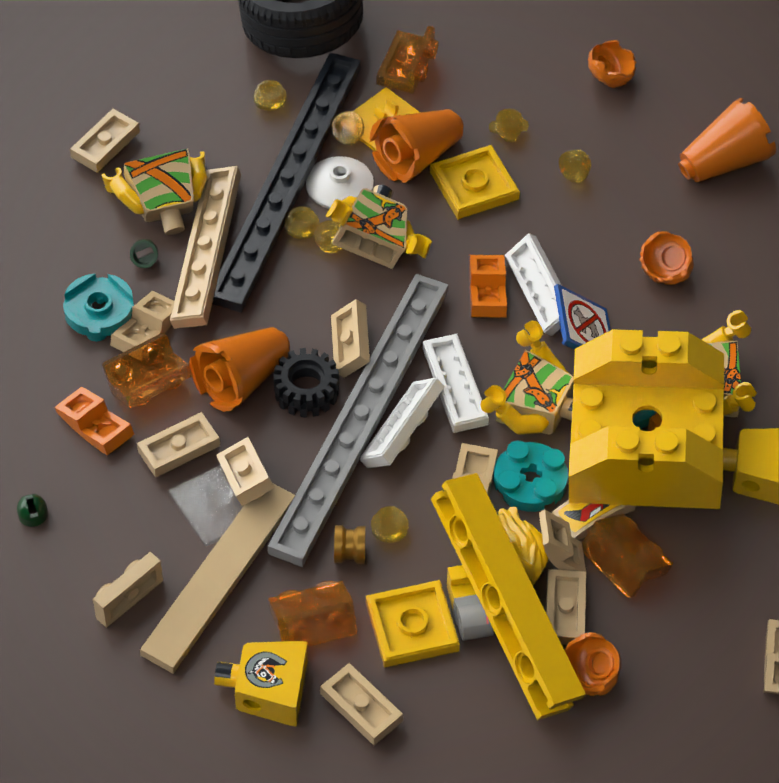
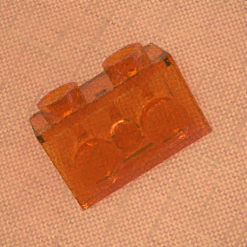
(407, 60)
(145, 371)
(624, 553)
(314, 613)

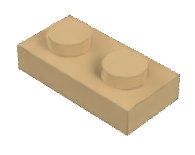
(104, 140)
(350, 338)
(178, 444)
(245, 471)
(135, 583)
(566, 603)
(361, 704)

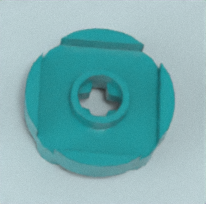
(101, 322)
(536, 458)

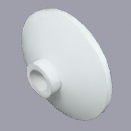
(337, 179)

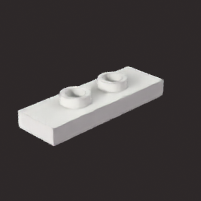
(536, 280)
(460, 392)
(401, 423)

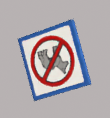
(579, 318)

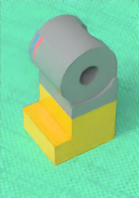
(466, 606)

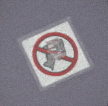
(208, 504)

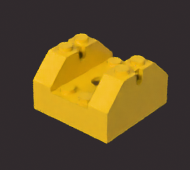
(660, 467)

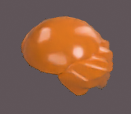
(612, 63)
(666, 258)
(594, 662)

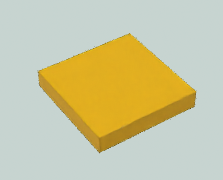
(474, 182)
(412, 623)

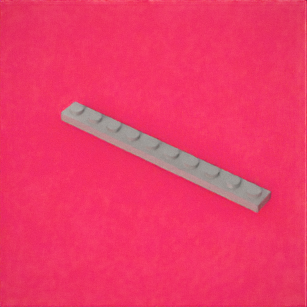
(357, 421)

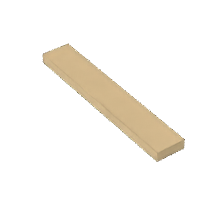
(205, 248)
(215, 579)

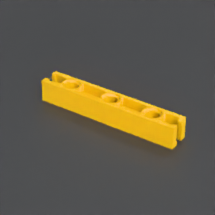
(507, 596)

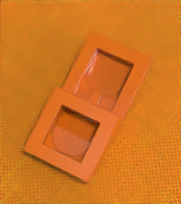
(488, 286)
(92, 421)

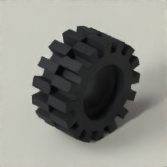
(306, 366)

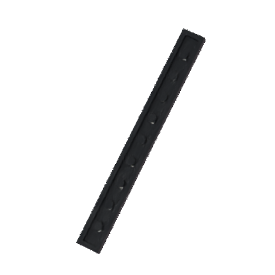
(285, 182)

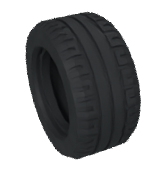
(300, 28)

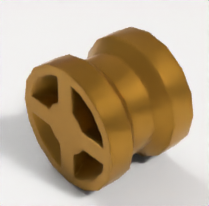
(349, 544)

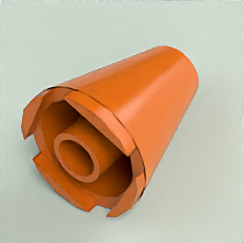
(413, 141)
(728, 143)
(237, 365)

